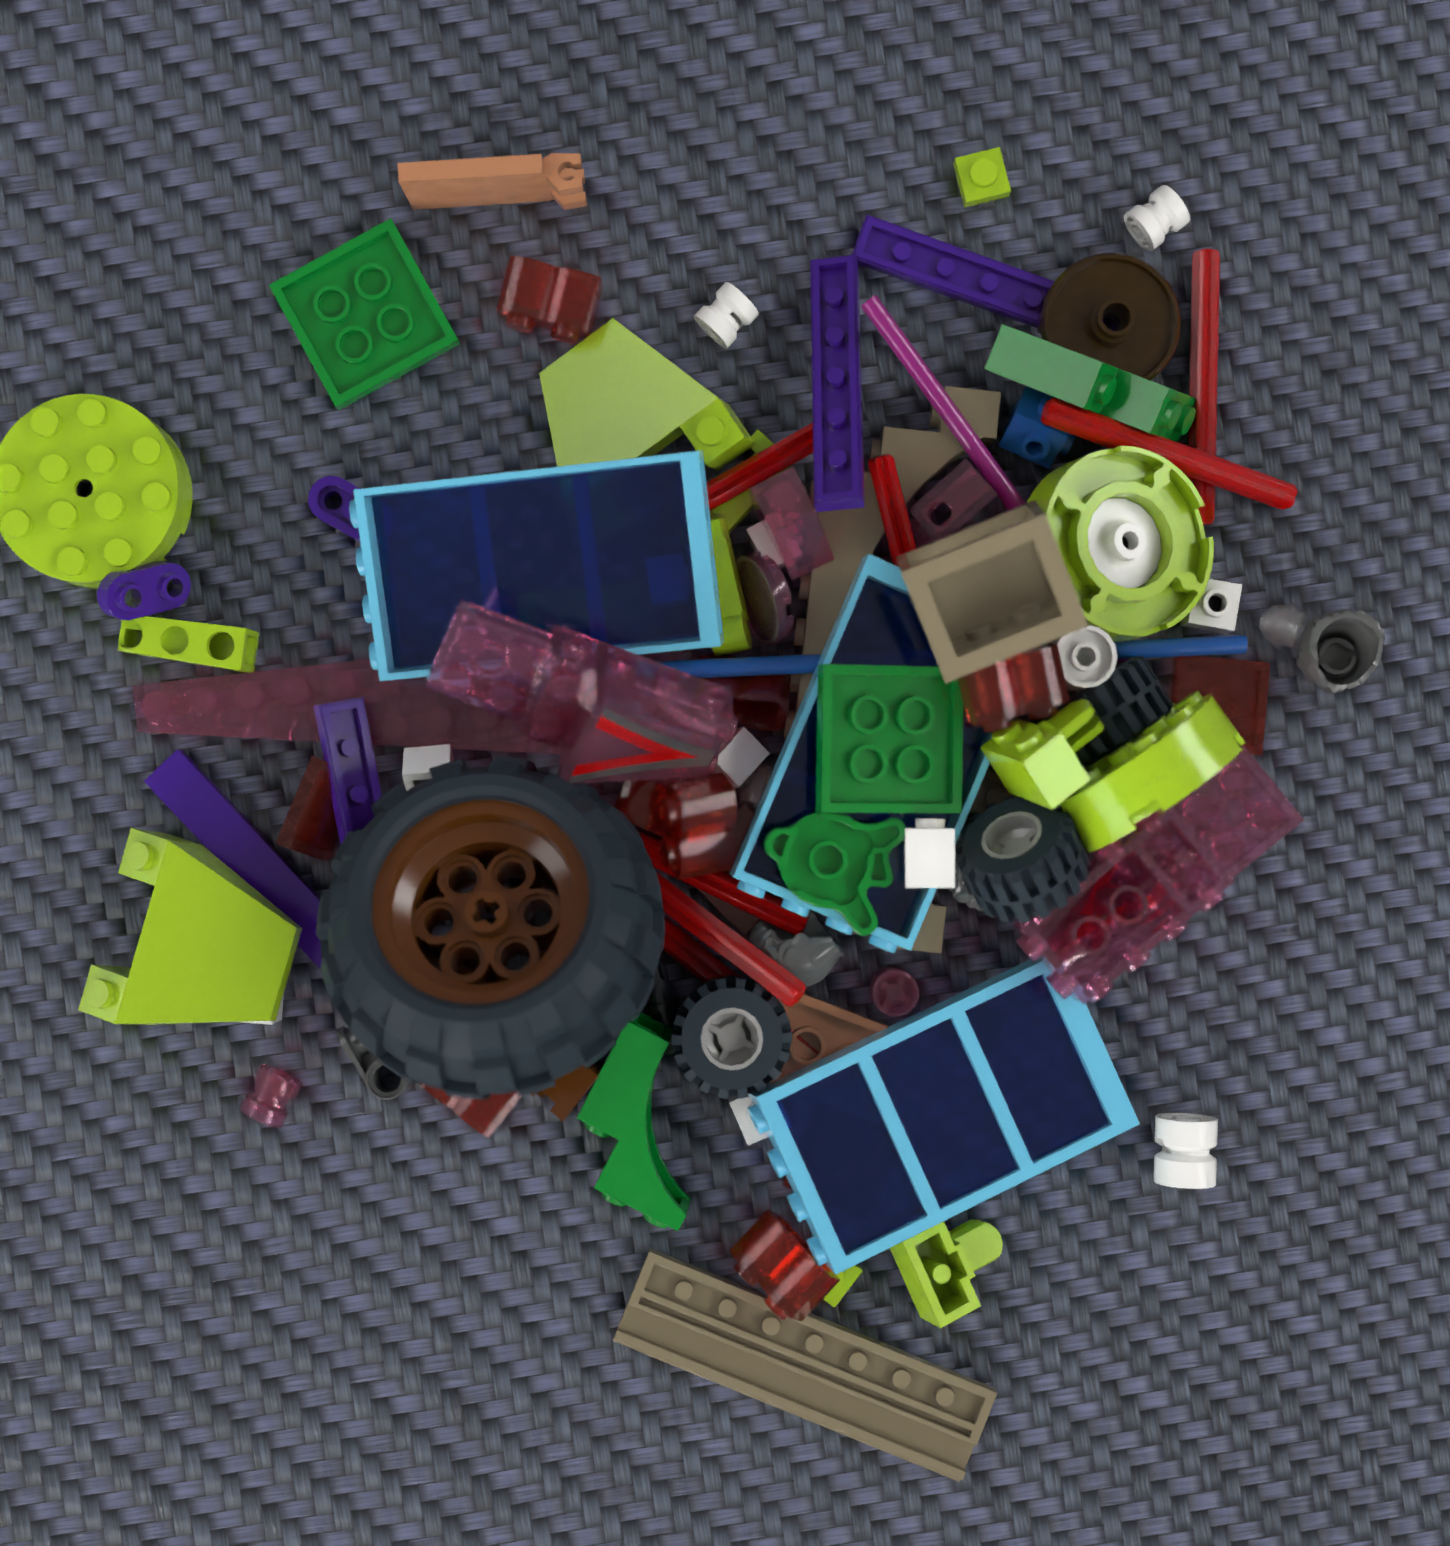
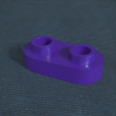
(337, 518)
(147, 588)

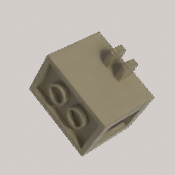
(992, 591)

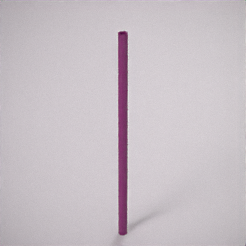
(943, 404)

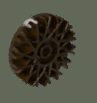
(1116, 289)

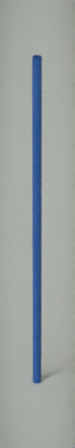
(807, 663)

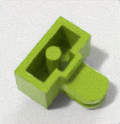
(1040, 758)
(940, 1267)

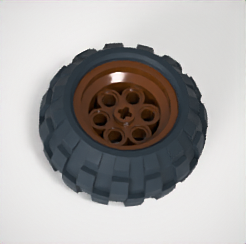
(497, 1025)

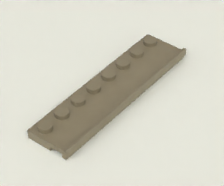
(805, 1365)

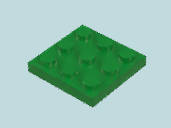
(364, 314)
(888, 740)

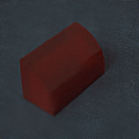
(311, 818)

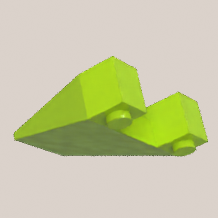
(629, 401)
(205, 947)

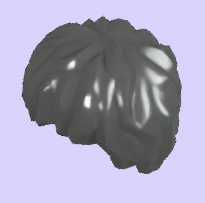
(1340, 649)
(806, 955)

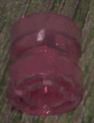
(899, 997)
(273, 1090)

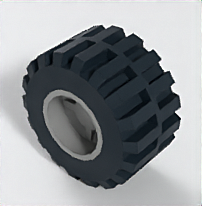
(1124, 704)
(1021, 859)
(731, 1037)

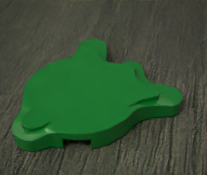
(835, 861)

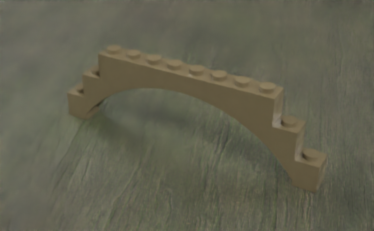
(856, 533)

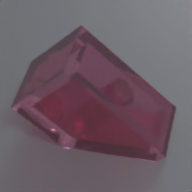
(791, 523)

